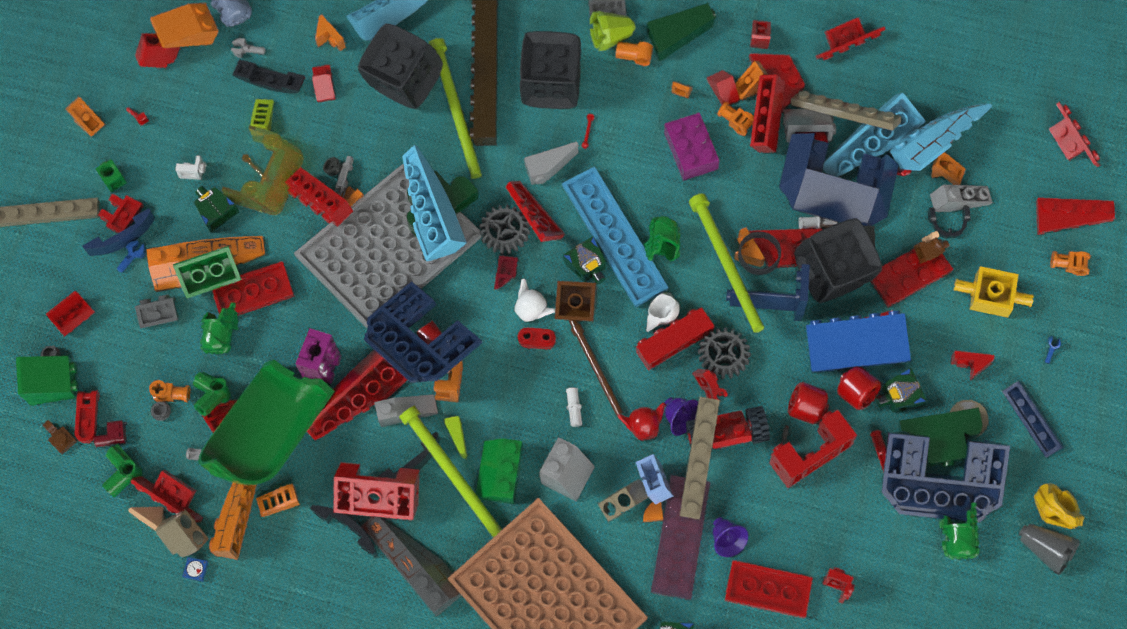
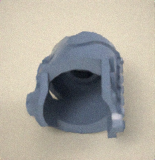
(233, 11)

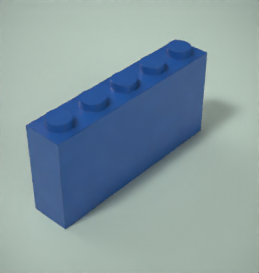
(858, 342)

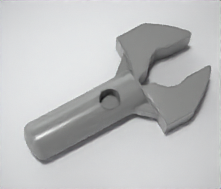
(245, 48)

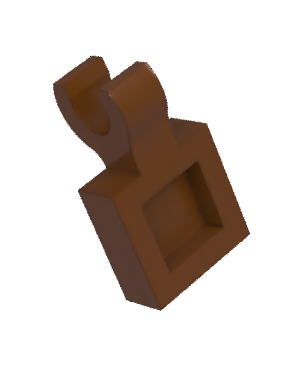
(61, 438)

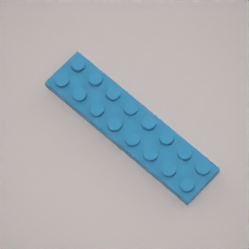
(615, 237)

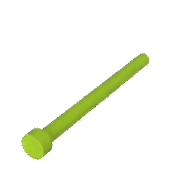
(456, 110)
(700, 204)
(411, 417)

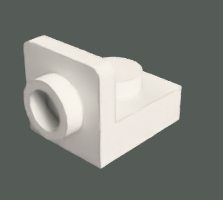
(191, 171)

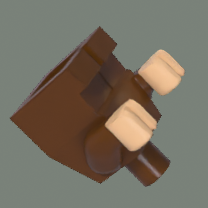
(930, 247)

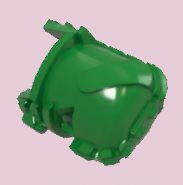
(661, 231)
(218, 332)
(962, 537)

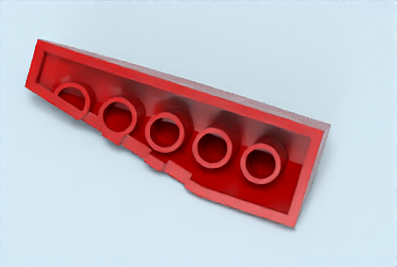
(365, 384)

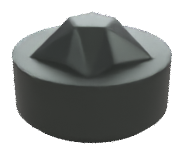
(332, 166)

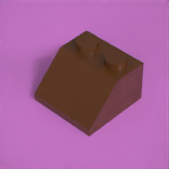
(575, 301)

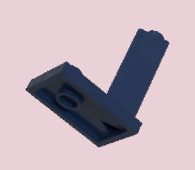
(779, 300)

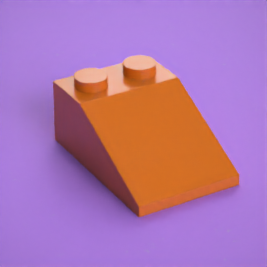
(185, 26)

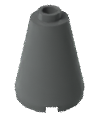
(1049, 546)

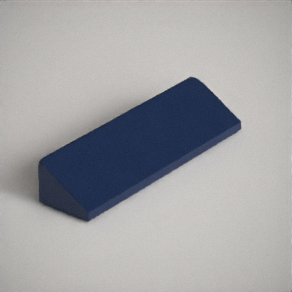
(1033, 419)

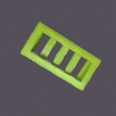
(268, 120)
(456, 431)

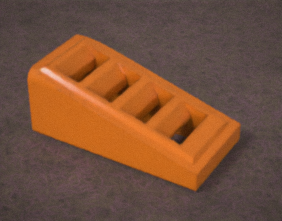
(279, 507)

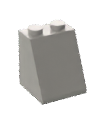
(566, 470)

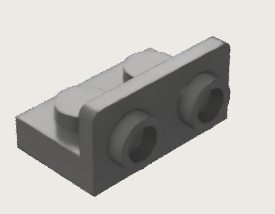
(608, 6)
(157, 311)

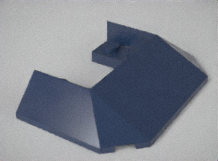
(832, 196)
(414, 359)
(941, 495)

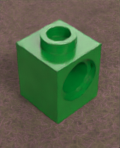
(115, 180)

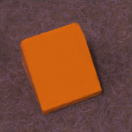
(681, 89)

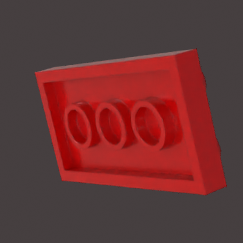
(906, 276)
(255, 289)
(768, 589)

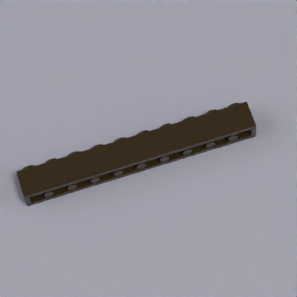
(485, 73)

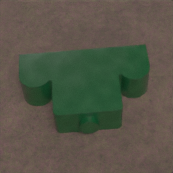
(460, 193)
(946, 434)

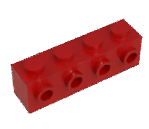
(767, 113)
(318, 196)
(674, 338)

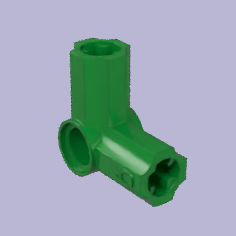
(215, 391)
(120, 478)

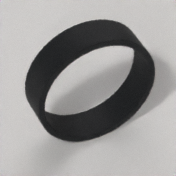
(764, 235)

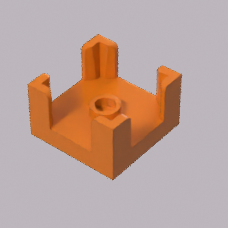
(449, 389)

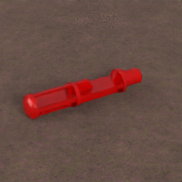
(879, 446)

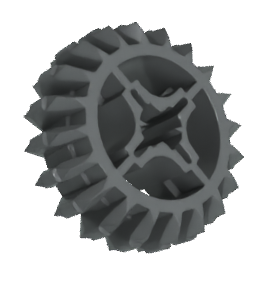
(516, 237)
(734, 364)

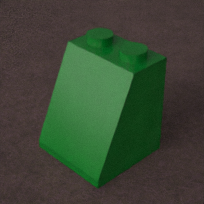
(46, 379)

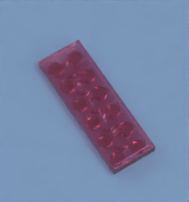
(678, 546)

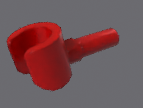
(141, 118)

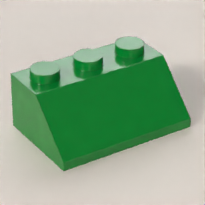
(207, 272)
(499, 470)

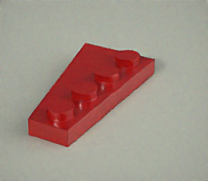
(1060, 214)
(538, 218)

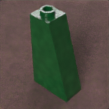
(679, 29)

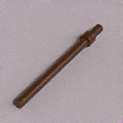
(578, 331)

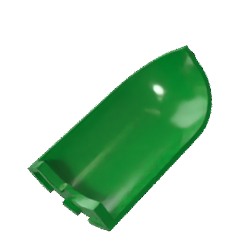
(264, 425)

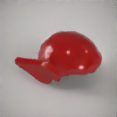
(644, 422)

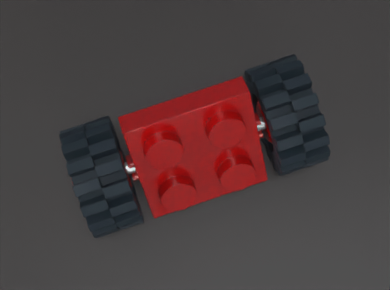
(734, 429)

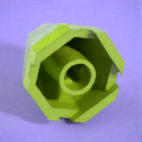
(610, 29)

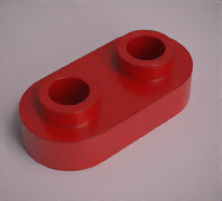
(536, 338)

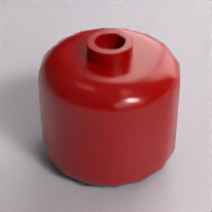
(858, 387)
(808, 403)

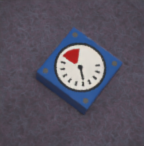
(195, 569)

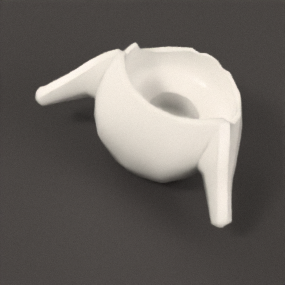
(531, 304)
(662, 311)

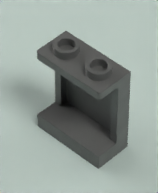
(807, 121)

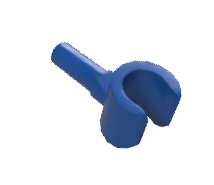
(1052, 348)

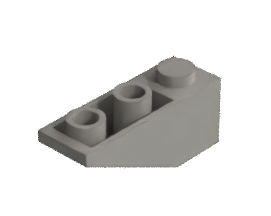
(955, 197)

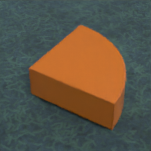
(653, 513)

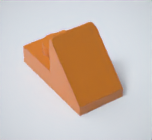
(326, 32)
(748, 83)
(84, 116)
(948, 168)
(750, 251)

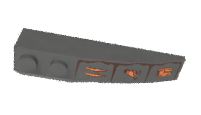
(416, 564)

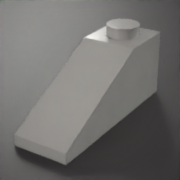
(546, 164)
(390, 409)

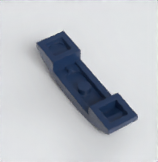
(121, 240)

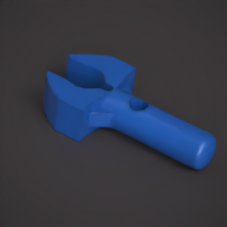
(131, 255)

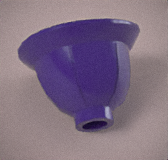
(678, 412)
(729, 537)

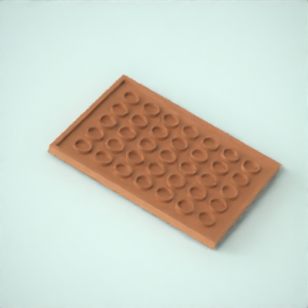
(542, 579)

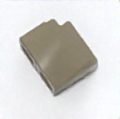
(634, 490)
(178, 534)

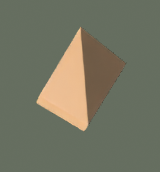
(149, 515)

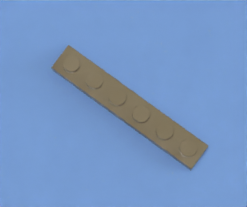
(846, 110)
(49, 212)
(699, 458)

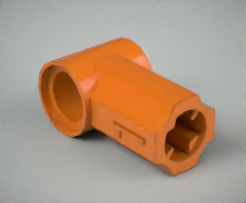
(639, 53)

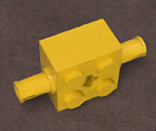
(997, 302)

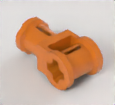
(738, 119)
(1073, 262)
(169, 392)

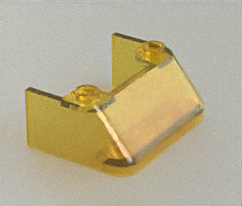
(271, 192)

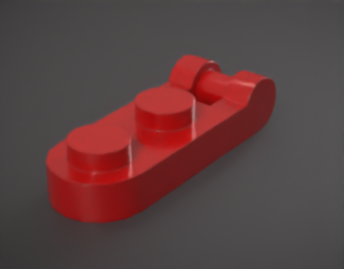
(86, 416)

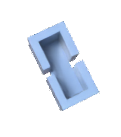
(653, 474)

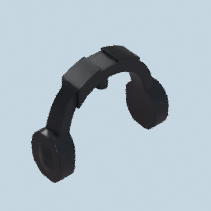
(965, 218)

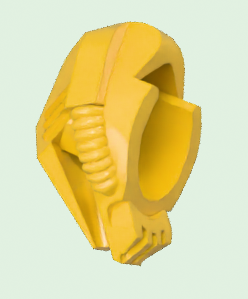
(1058, 506)

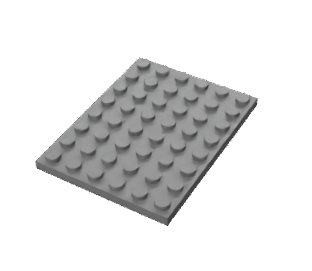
(375, 251)

